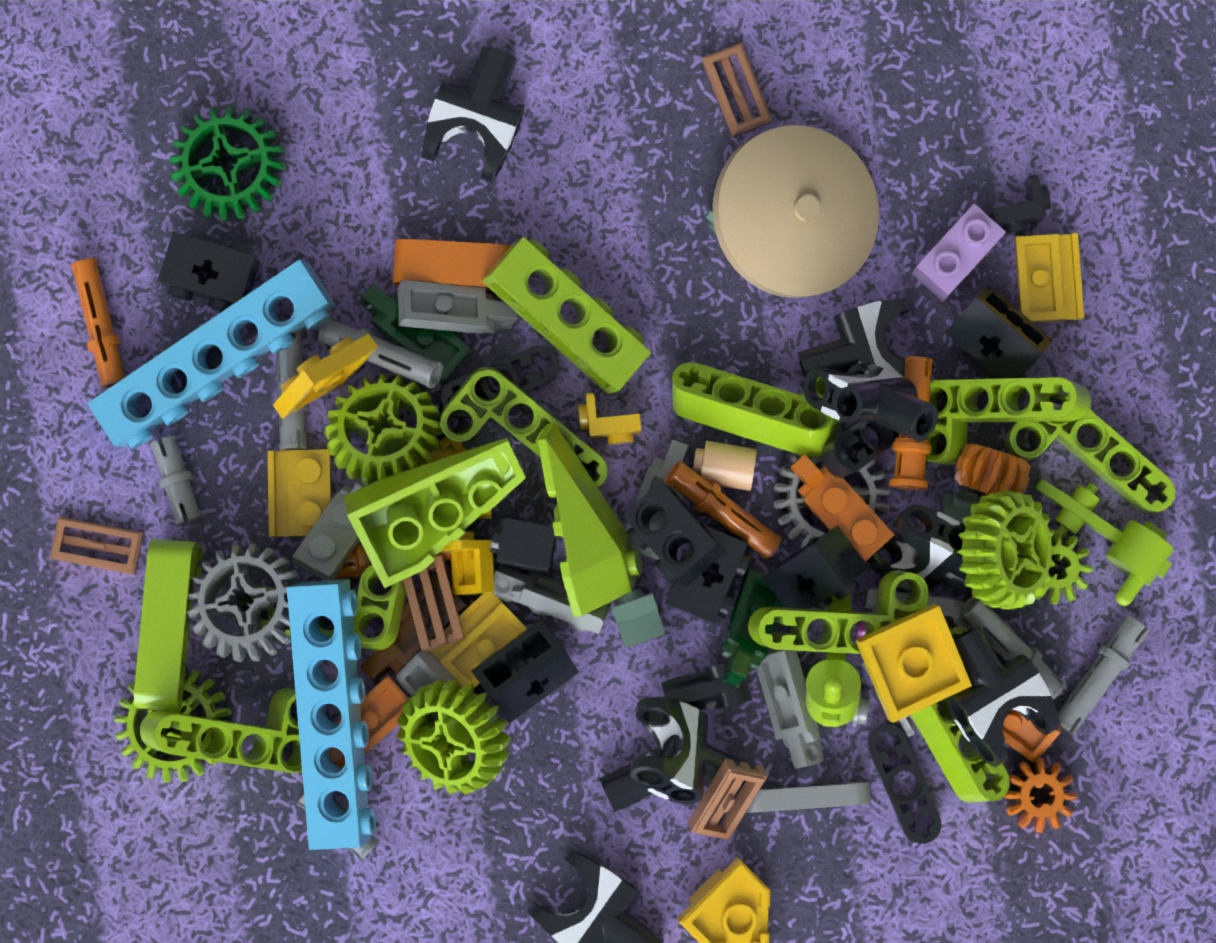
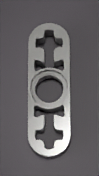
(811, 797)

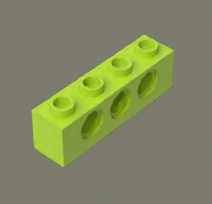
(575, 341)

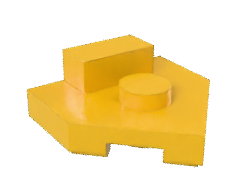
(729, 908)

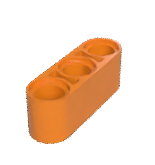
(444, 261)

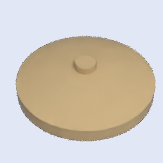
(795, 211)

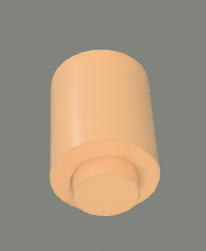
(726, 464)

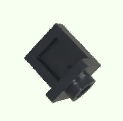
(1016, 217)

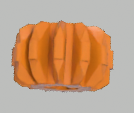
(991, 470)
(1040, 810)

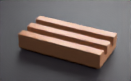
(723, 56)
(133, 552)
(441, 639)
(720, 799)

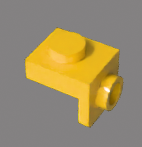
(615, 428)
(471, 565)

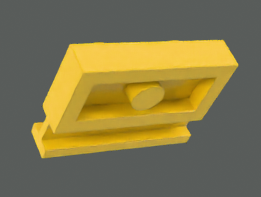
(1049, 277)
(297, 490)
(486, 629)

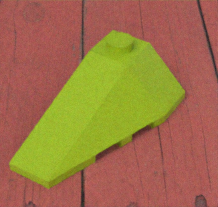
(423, 509)
(597, 547)

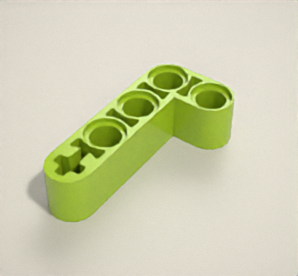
(1001, 407)
(498, 409)
(752, 409)
(1099, 457)
(370, 607)
(838, 623)
(165, 624)
(229, 736)
(964, 769)

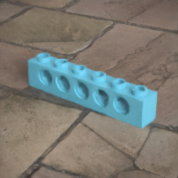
(117, 405)
(326, 823)

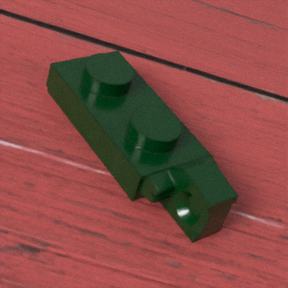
(430, 343)
(737, 642)

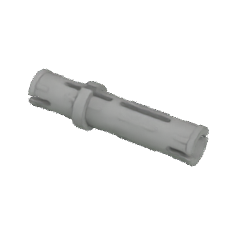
(387, 354)
(293, 426)
(1006, 641)
(1102, 673)

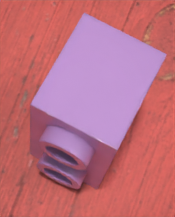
(958, 252)

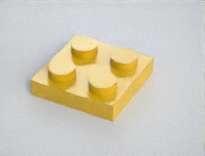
(320, 376)
(913, 663)

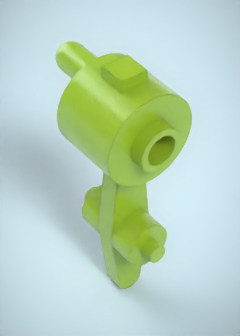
(1135, 550)
(834, 684)

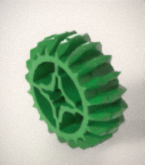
(208, 166)

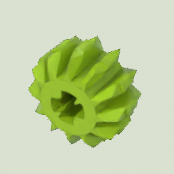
(1069, 572)

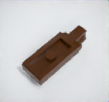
(407, 640)

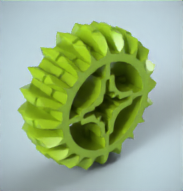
(355, 418)
(1006, 550)
(189, 706)
(462, 727)

